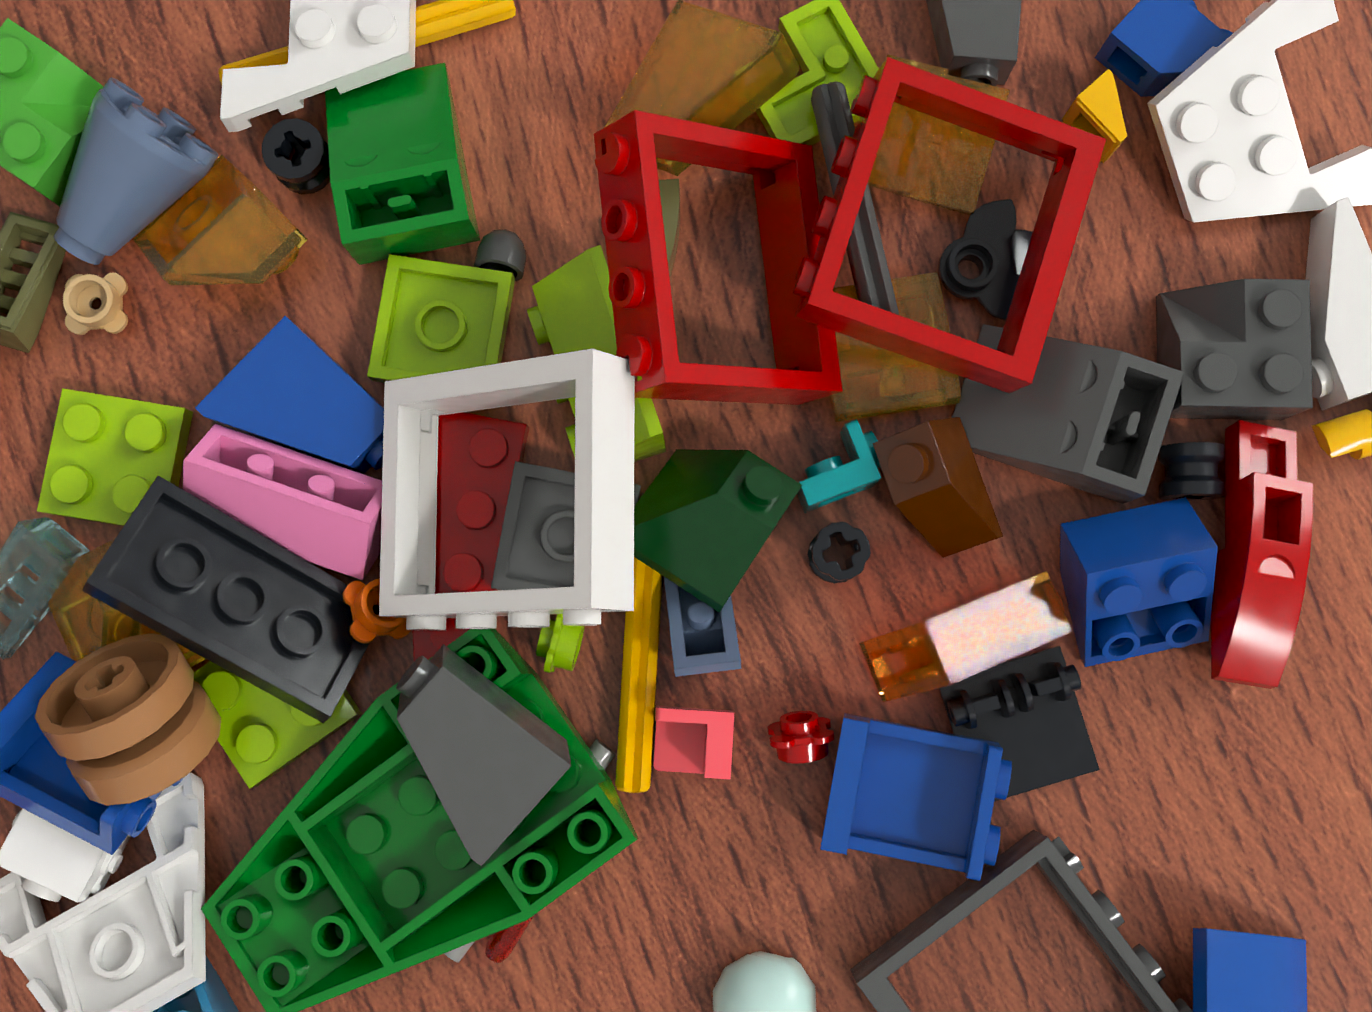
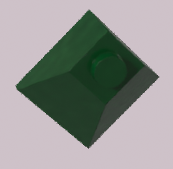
(709, 519)

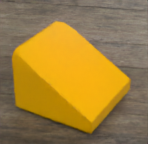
(1099, 113)

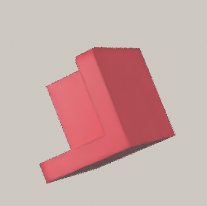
(694, 741)

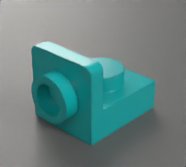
(832, 480)

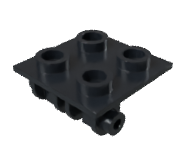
(1031, 713)

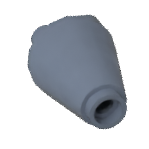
(126, 172)

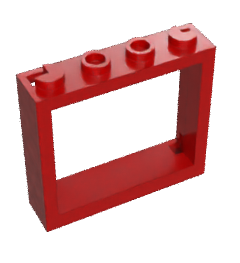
(1049, 251)
(639, 263)

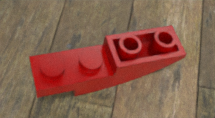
(1264, 556)

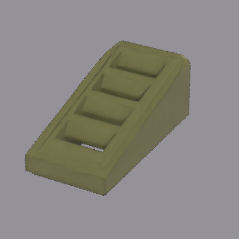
(28, 309)

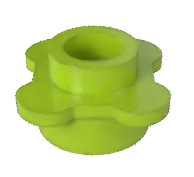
(560, 645)

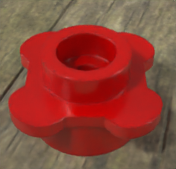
(801, 737)

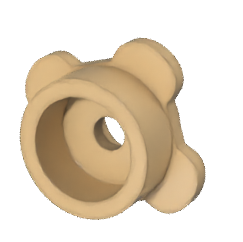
(78, 299)

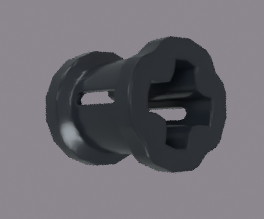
(845, 535)

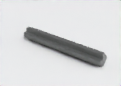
(865, 244)

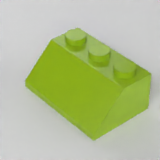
(578, 316)

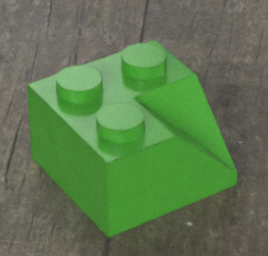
(40, 111)

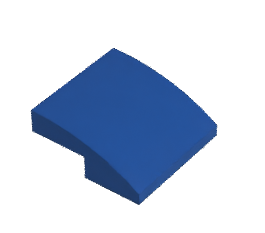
(1248, 972)

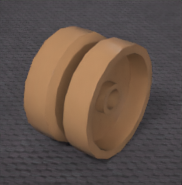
(129, 719)

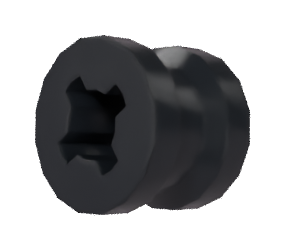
(309, 167)
(1191, 471)

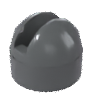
(502, 252)

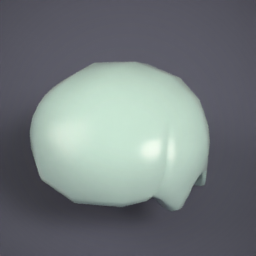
(764, 984)

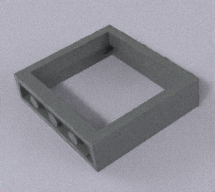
(1059, 867)

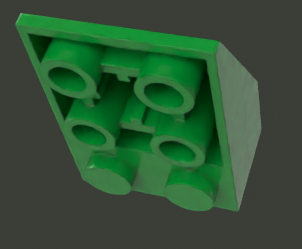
(399, 166)

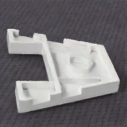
(328, 48)
(1234, 132)
(129, 942)

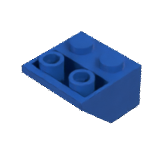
(1138, 580)

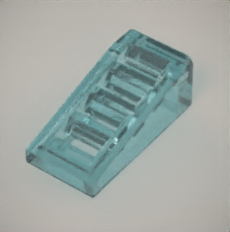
(50, 555)

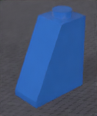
(299, 400)

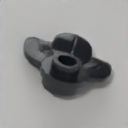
(997, 251)

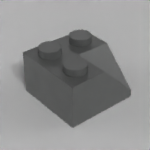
(1238, 348)

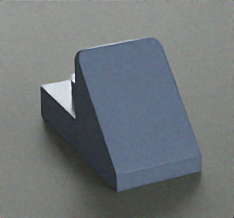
(699, 634)

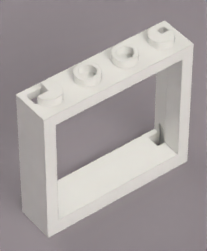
(601, 503)

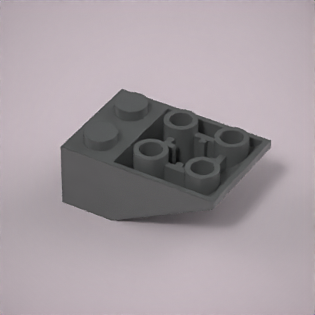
(1083, 421)

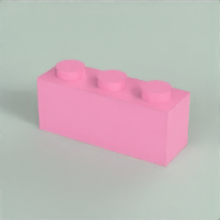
(290, 498)

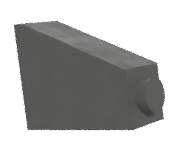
(477, 749)

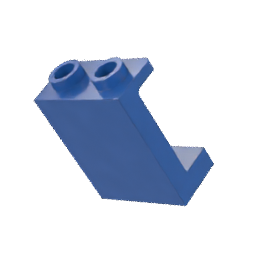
(41, 781)
(916, 795)

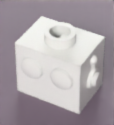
(55, 860)

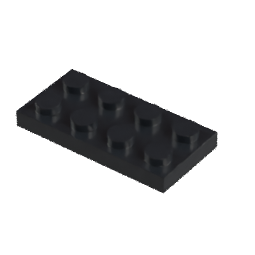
(232, 599)

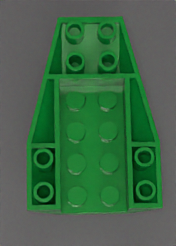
(373, 873)

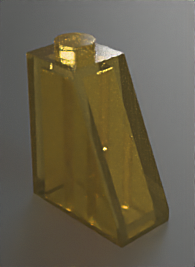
(708, 71)

